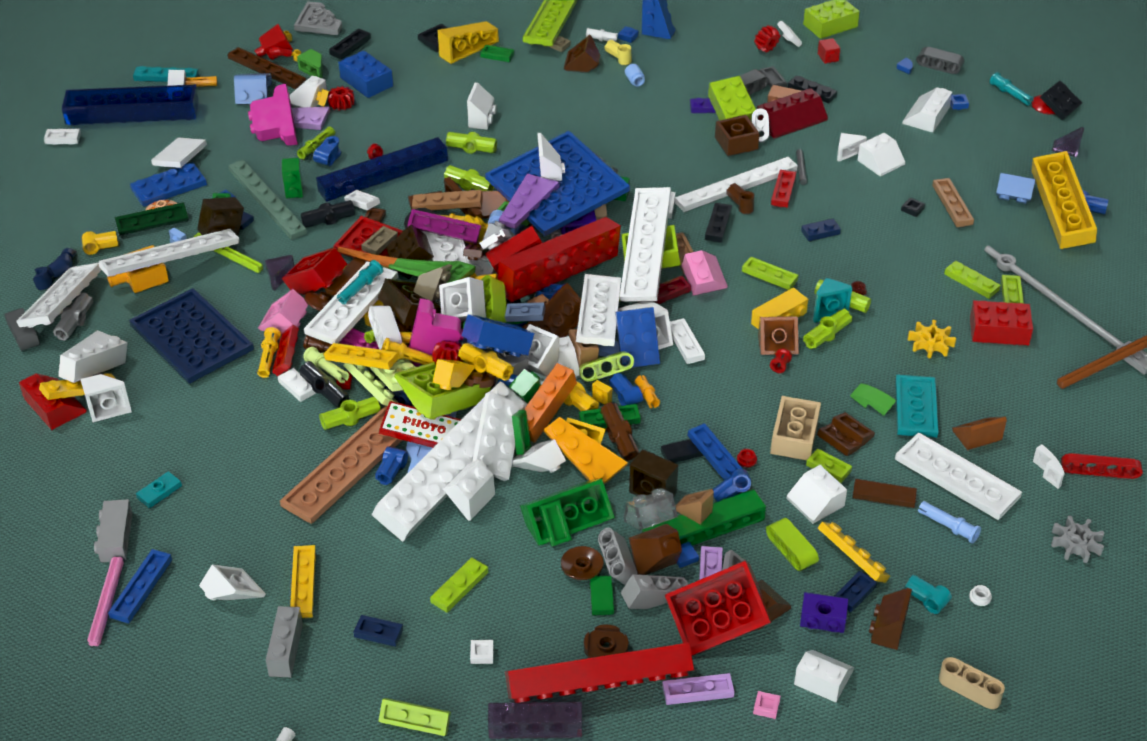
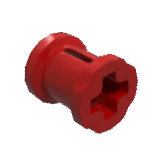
(783, 361)

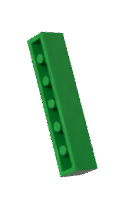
(726, 517)

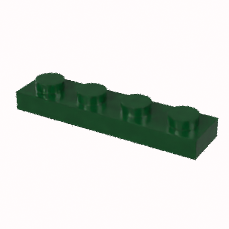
(151, 218)

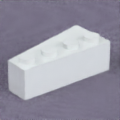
(92, 356)

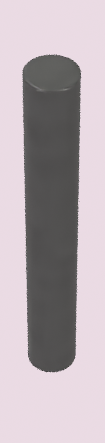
(801, 167)

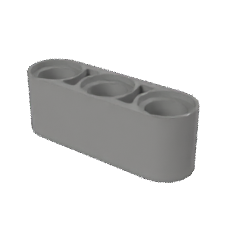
(616, 555)

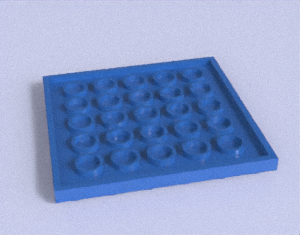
(583, 187)

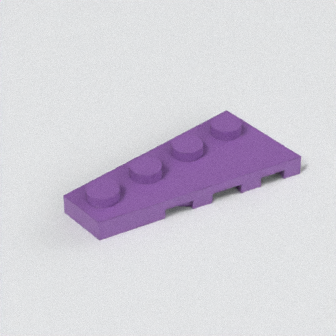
(527, 198)

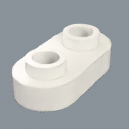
(762, 125)

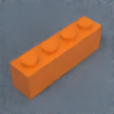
(549, 399)

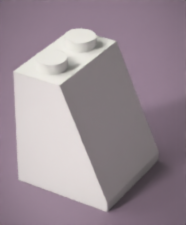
(662, 322)

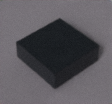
(913, 207)

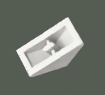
(849, 145)

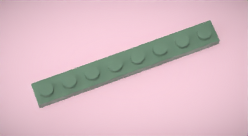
(267, 200)

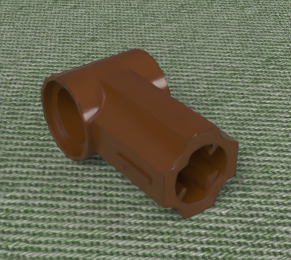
(742, 198)

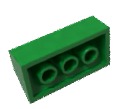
(582, 506)

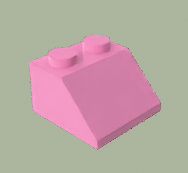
(703, 272)
(285, 312)

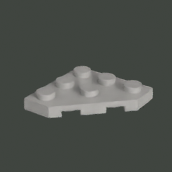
(317, 20)

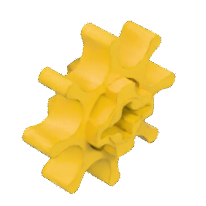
(931, 339)

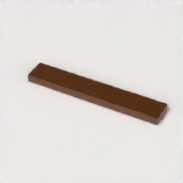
(264, 66)

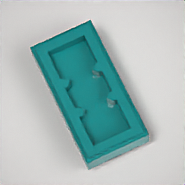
(158, 489)

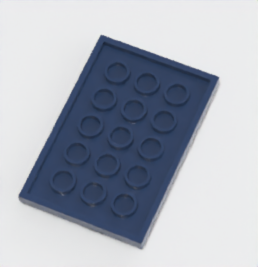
(191, 335)

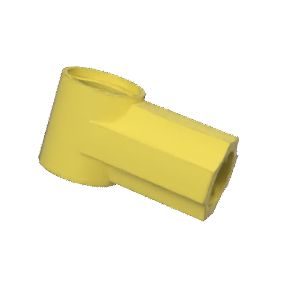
(622, 52)

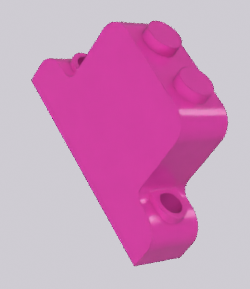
(273, 117)
(433, 328)

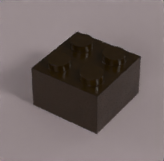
(219, 215)
(410, 245)
(651, 473)

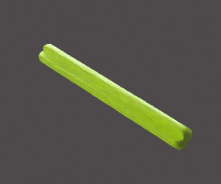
(239, 257)

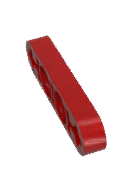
(1102, 463)

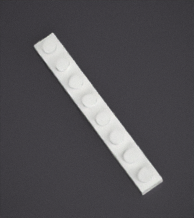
(744, 180)
(168, 252)

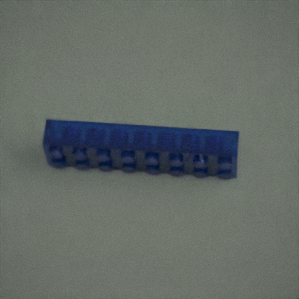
(130, 104)

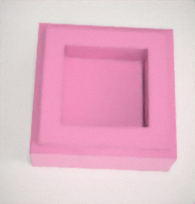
(766, 705)

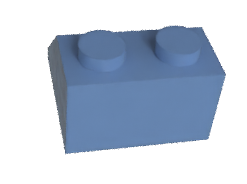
(1015, 188)

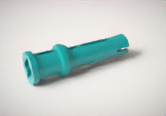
(1006, 85)
(365, 277)

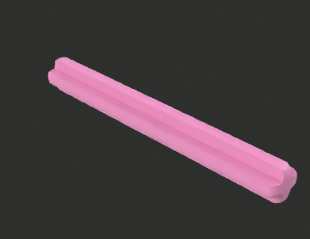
(105, 601)

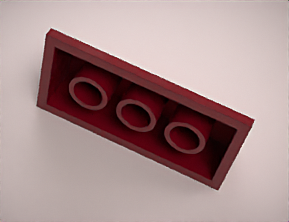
(794, 112)

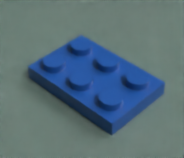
(638, 336)

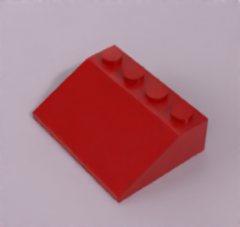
(718, 608)

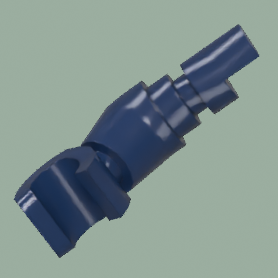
(44, 275)

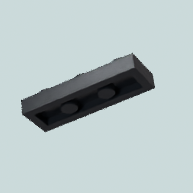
(349, 43)
(800, 83)
(718, 222)

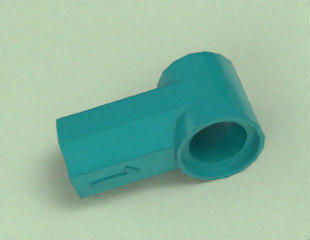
(932, 597)

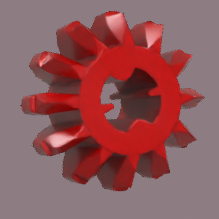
(767, 38)
(341, 98)
(446, 351)

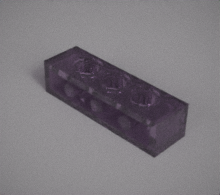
(535, 720)

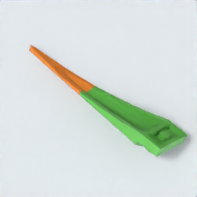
(415, 267)

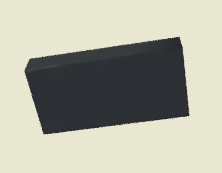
(680, 451)

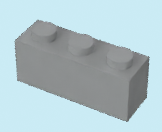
(113, 530)
(284, 642)

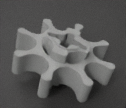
(1077, 539)

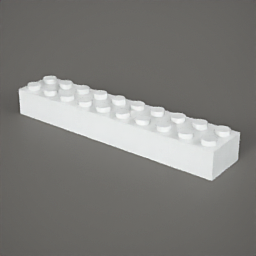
(423, 486)

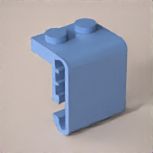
(251, 87)

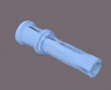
(958, 525)

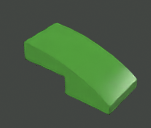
(874, 397)

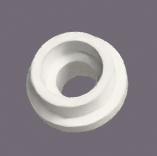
(980, 595)

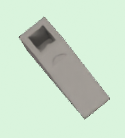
(650, 590)

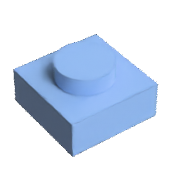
(176, 235)

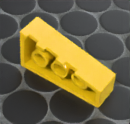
(465, 40)

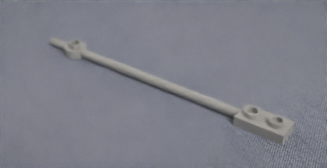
(1007, 263)

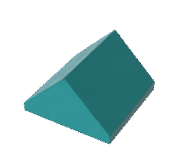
(831, 298)

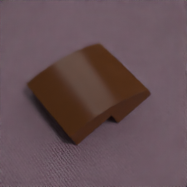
(846, 434)

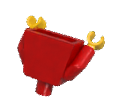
(276, 43)

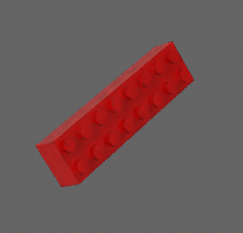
(559, 258)
(601, 670)

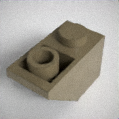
(428, 283)

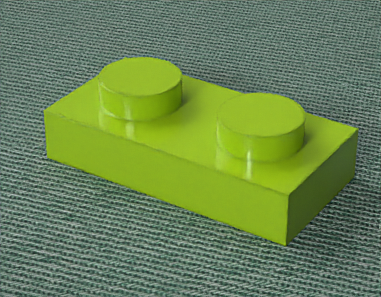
(834, 466)

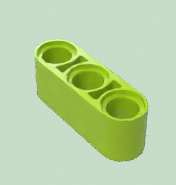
(494, 298)
(616, 367)
(792, 544)

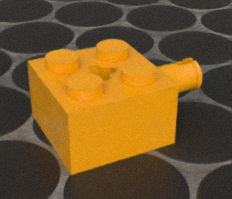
(141, 278)

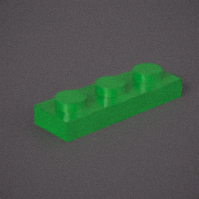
(595, 418)

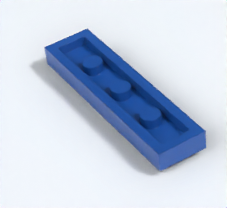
(714, 452)
(140, 586)

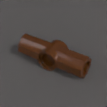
(619, 431)

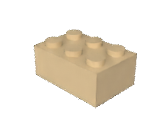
(795, 428)

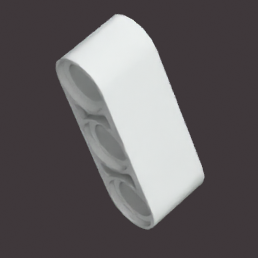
(383, 324)

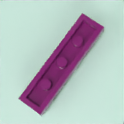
(444, 226)

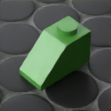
(311, 63)

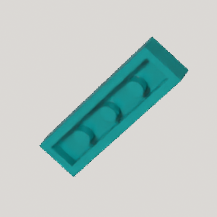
(159, 74)

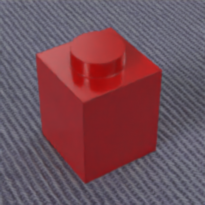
(828, 50)

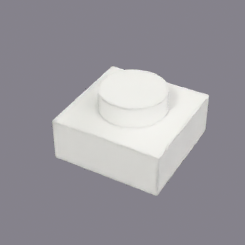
(481, 652)

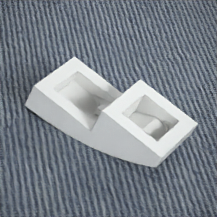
(1048, 462)

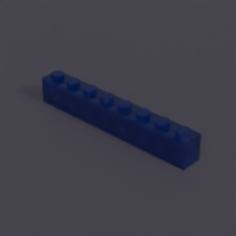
(381, 169)

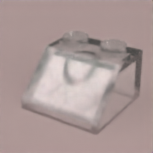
(650, 509)

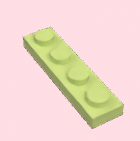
(374, 386)

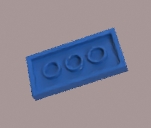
(168, 184)

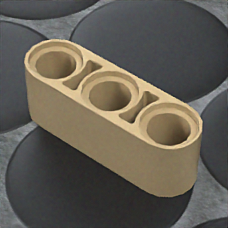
(971, 683)

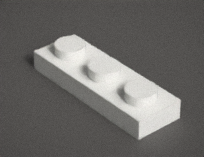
(686, 341)

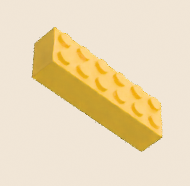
(1064, 200)

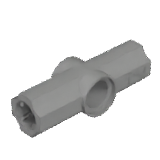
(73, 316)

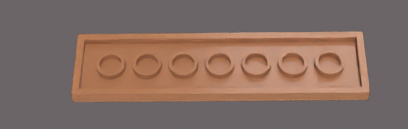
(339, 471)

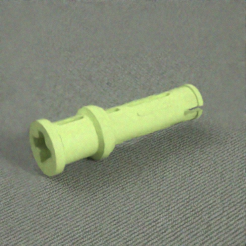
(313, 355)

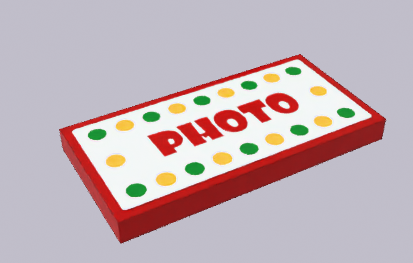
(410, 425)

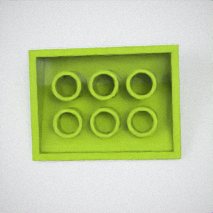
(431, 399)

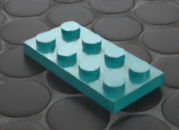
(916, 405)

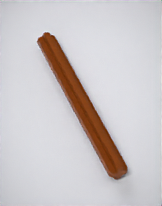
(1102, 362)

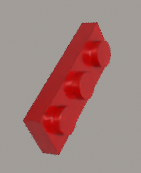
(783, 188)
(285, 350)

